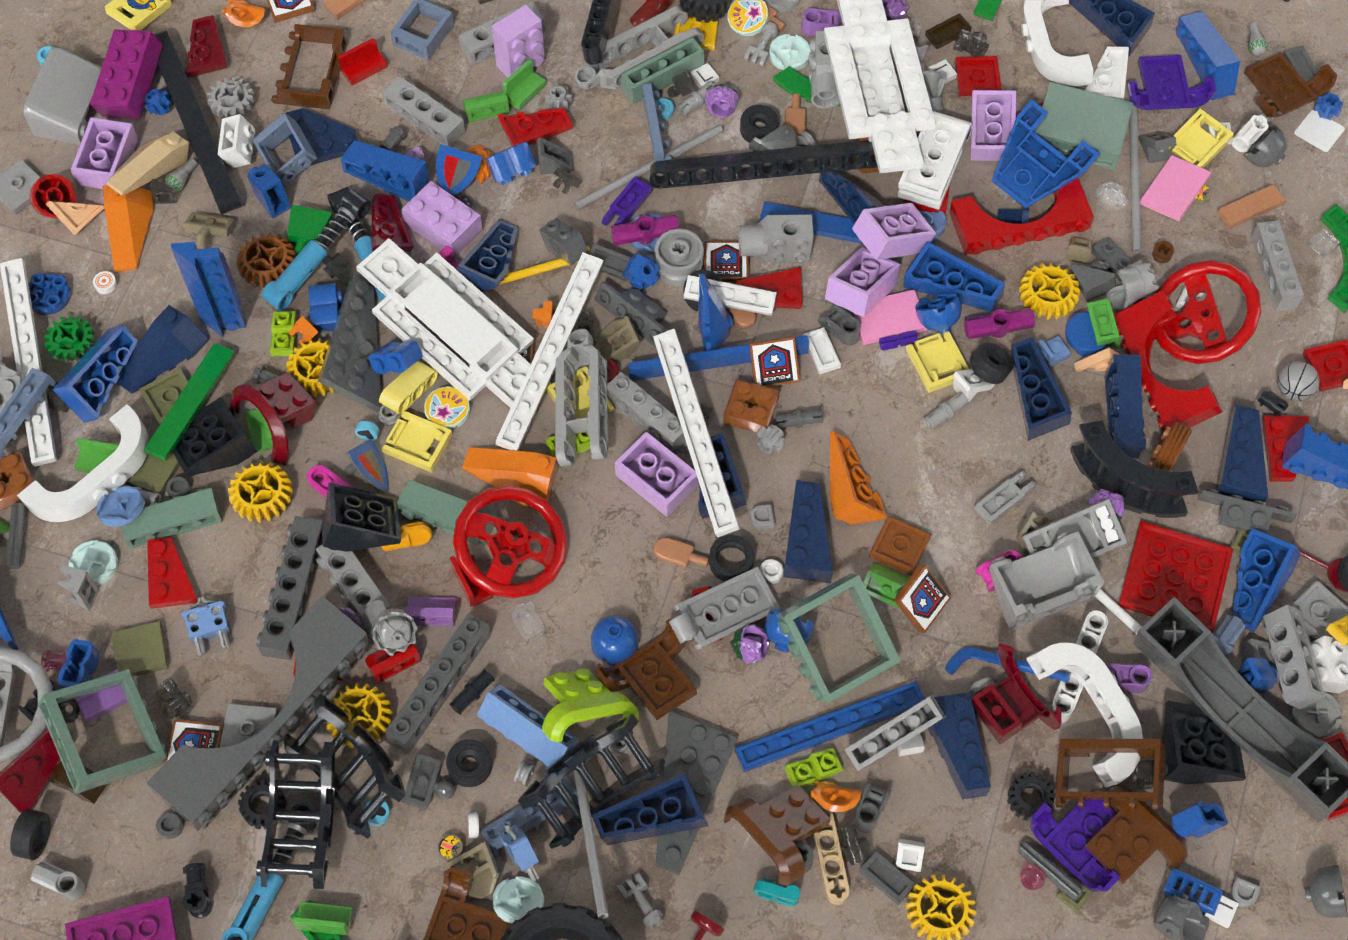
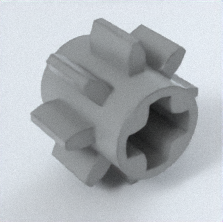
(558, 97)
(770, 439)

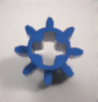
(158, 101)
(1328, 106)

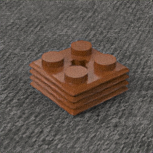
(745, 394)
(1169, 447)
(17, 472)

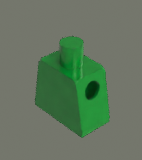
(306, 225)

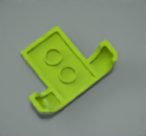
(581, 699)

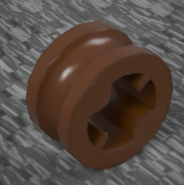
(1159, 256)

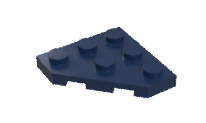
(324, 135)

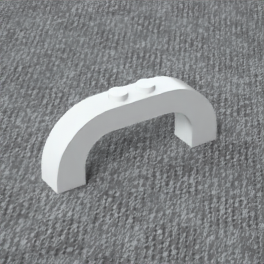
(1052, 65)
(100, 481)
(1105, 694)

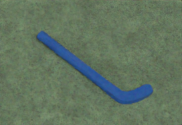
(974, 653)

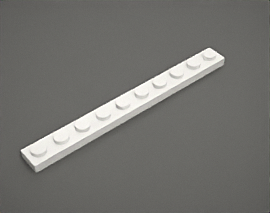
(551, 346)
(27, 357)
(696, 433)

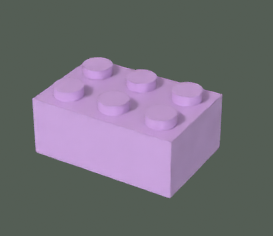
(517, 40)
(992, 123)
(103, 151)
(442, 218)
(893, 230)
(862, 282)
(656, 474)

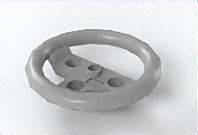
(8, 659)

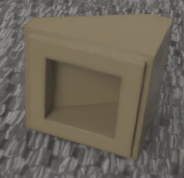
(1079, 250)

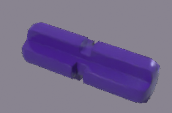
(893, 341)

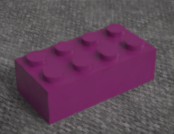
(126, 74)

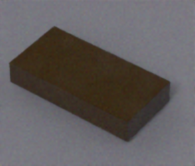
(947, 31)

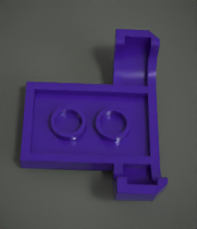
(1167, 85)
(1069, 838)

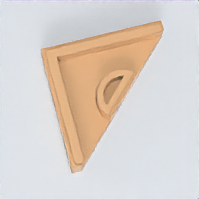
(74, 215)
(1099, 361)

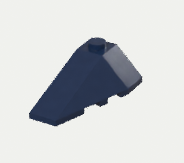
(848, 195)
(490, 258)
(164, 345)

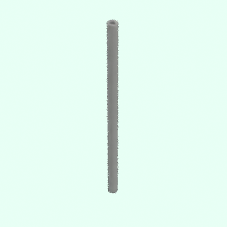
(646, 168)
(1135, 181)
(591, 847)

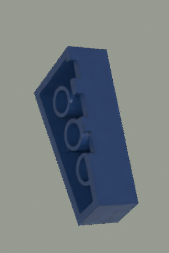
(1119, 20)
(1039, 395)
(1124, 403)
(1243, 461)
(808, 541)
(961, 745)
(655, 812)

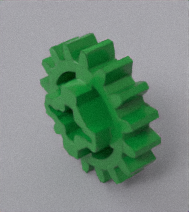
(69, 338)

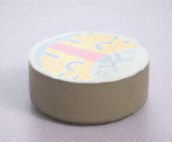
(1203, 196)
(450, 847)

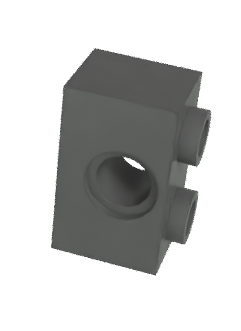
(563, 241)

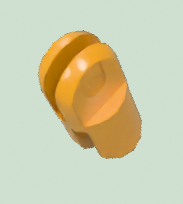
(412, 535)

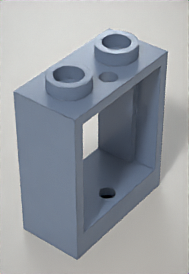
(414, 44)
(267, 141)

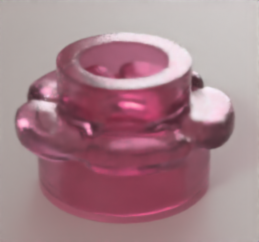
(1029, 882)

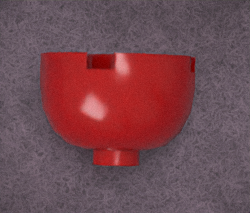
(50, 188)

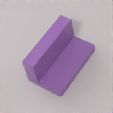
(432, 611)
(102, 702)

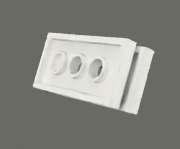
(941, 153)

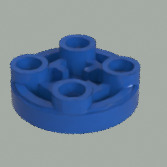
(48, 293)
(1081, 335)

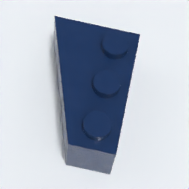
(729, 474)

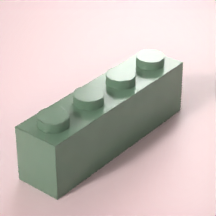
(662, 68)
(435, 508)
(173, 518)

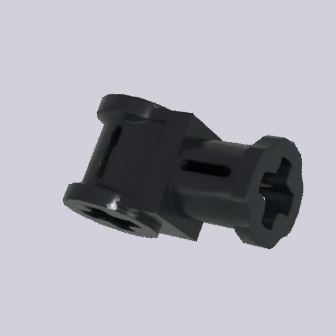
(196, 890)

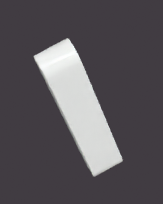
(1087, 635)

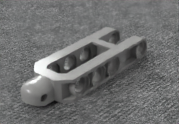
(653, 31)
(578, 354)

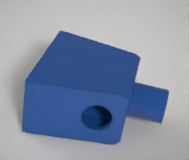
(264, 181)

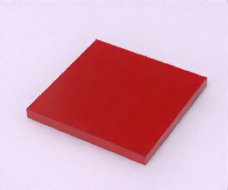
(1176, 566)

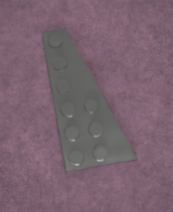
(352, 342)
(703, 757)

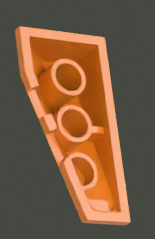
(127, 225)
(513, 468)
(849, 487)

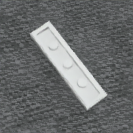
(735, 295)

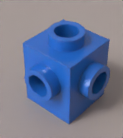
(641, 271)

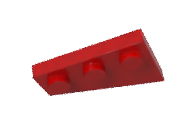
(1276, 433)

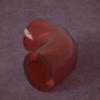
(649, 10)

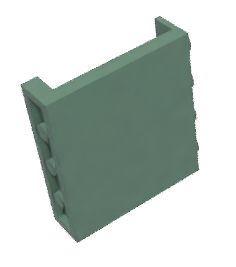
(1088, 117)

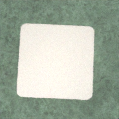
(1319, 131)

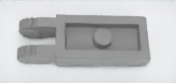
(1003, 498)

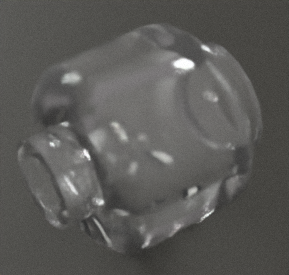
(1111, 196)

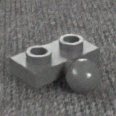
(1109, 257)
(423, 782)

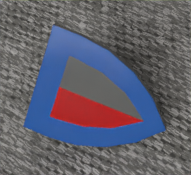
(455, 168)
(369, 463)

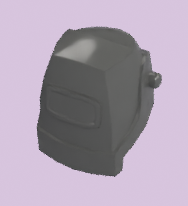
(778, 139)
(1180, 919)

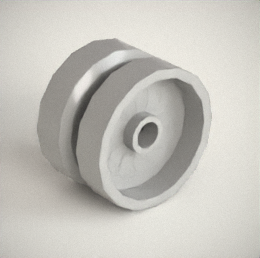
(678, 255)

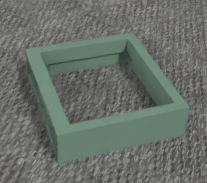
(872, 621)
(66, 748)

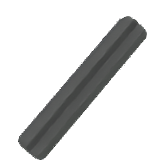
(16, 535)
(1051, 871)

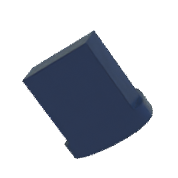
(1013, 216)

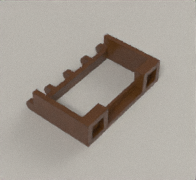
(306, 98)
(1083, 748)

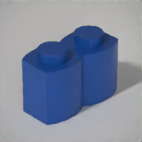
(511, 162)
(324, 306)
(395, 357)
(80, 665)
(1199, 820)

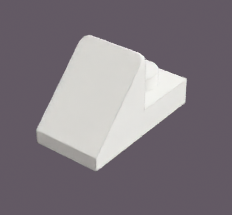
(969, 383)

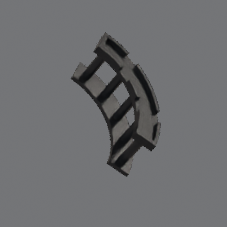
(1141, 486)
(368, 749)
(575, 760)
(322, 815)

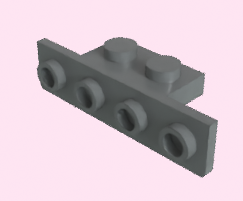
(632, 303)
(1244, 514)

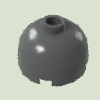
(1268, 148)
(1327, 892)

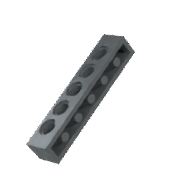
(301, 530)
(438, 683)

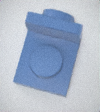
(1053, 351)

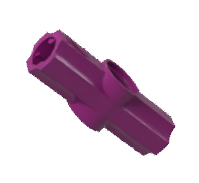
(634, 231)
(988, 326)

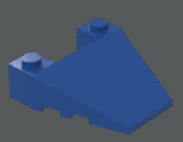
(1034, 168)

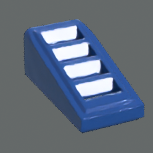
(1187, 880)

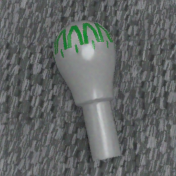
(1257, 43)
(177, 179)

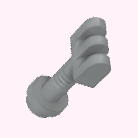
(769, 31)
(653, 917)

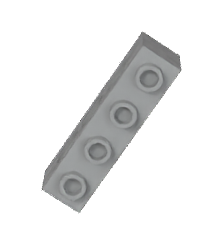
(478, 42)
(424, 111)
(1277, 266)
(646, 412)
(349, 572)
(1293, 657)
(895, 733)

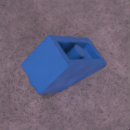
(1258, 674)

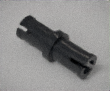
(472, 692)

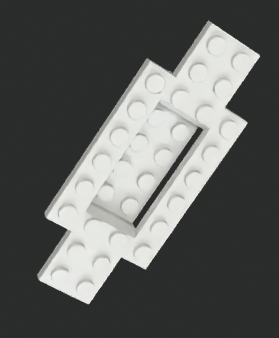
(870, 86)
(456, 314)

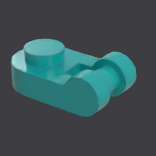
(769, 890)

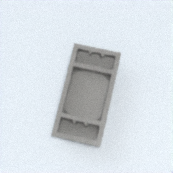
(1095, 524)

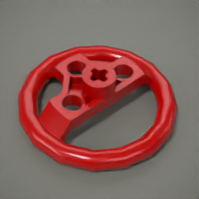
(1205, 314)
(498, 576)

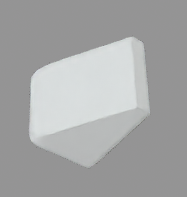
(912, 746)
(909, 855)

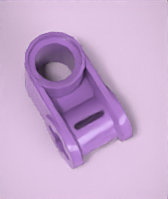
(818, 19)
(1125, 677)

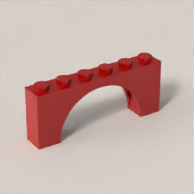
(982, 232)
(1139, 328)

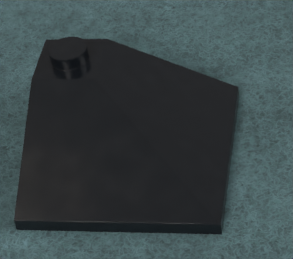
(213, 441)
(359, 519)
(1198, 748)

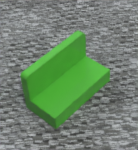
(523, 85)
(486, 106)
(1103, 322)
(258, 431)
(92, 454)
(884, 583)
(323, 918)

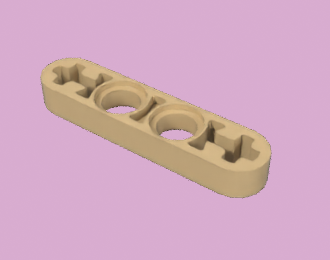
(832, 854)

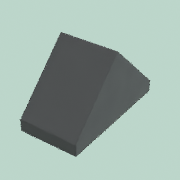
(553, 156)
(1093, 281)

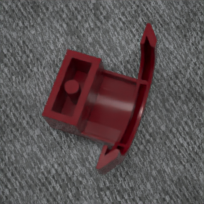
(278, 402)
(1011, 703)

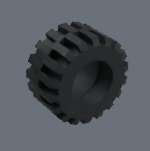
(706, 9)

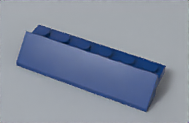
(210, 286)

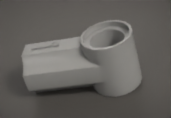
(57, 880)

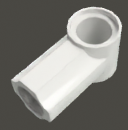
(1249, 133)

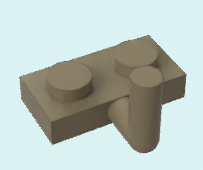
(208, 224)

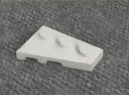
(1111, 73)

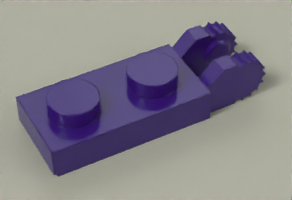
(628, 202)

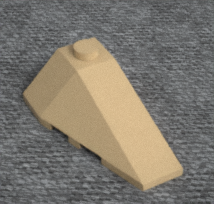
(150, 162)

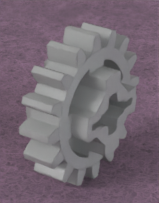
(230, 97)

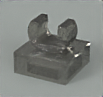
(566, 178)

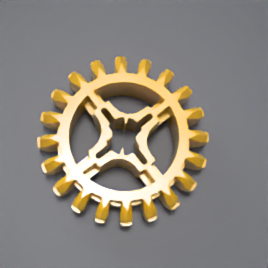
(1050, 284)
(310, 358)
(264, 499)
(367, 699)
(935, 899)

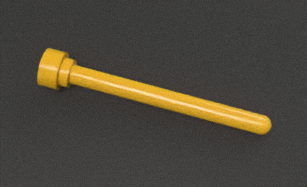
(533, 270)

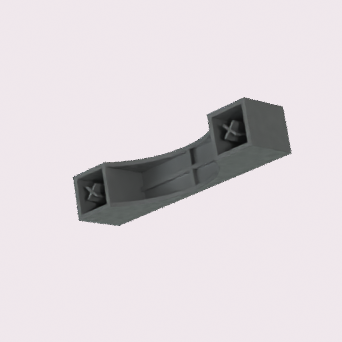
(1294, 759)
(203, 779)

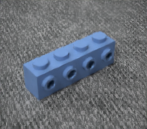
(523, 725)

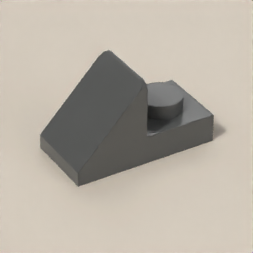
(1156, 145)

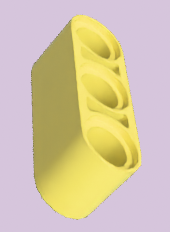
(408, 387)

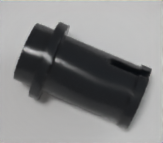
(1272, 403)

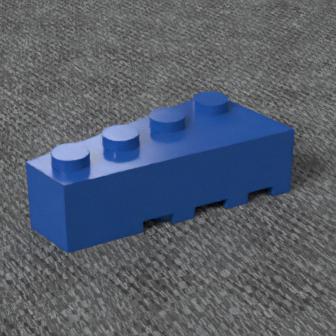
(1209, 53)
(386, 169)
(941, 272)
(92, 378)
(1317, 457)

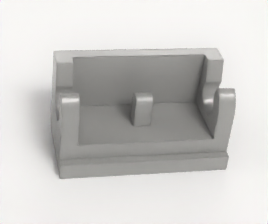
(80, 585)

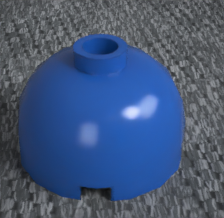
(939, 313)
(614, 639)
(781, 641)

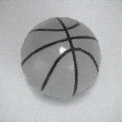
(1298, 381)

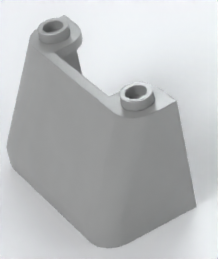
(61, 97)
(1045, 581)

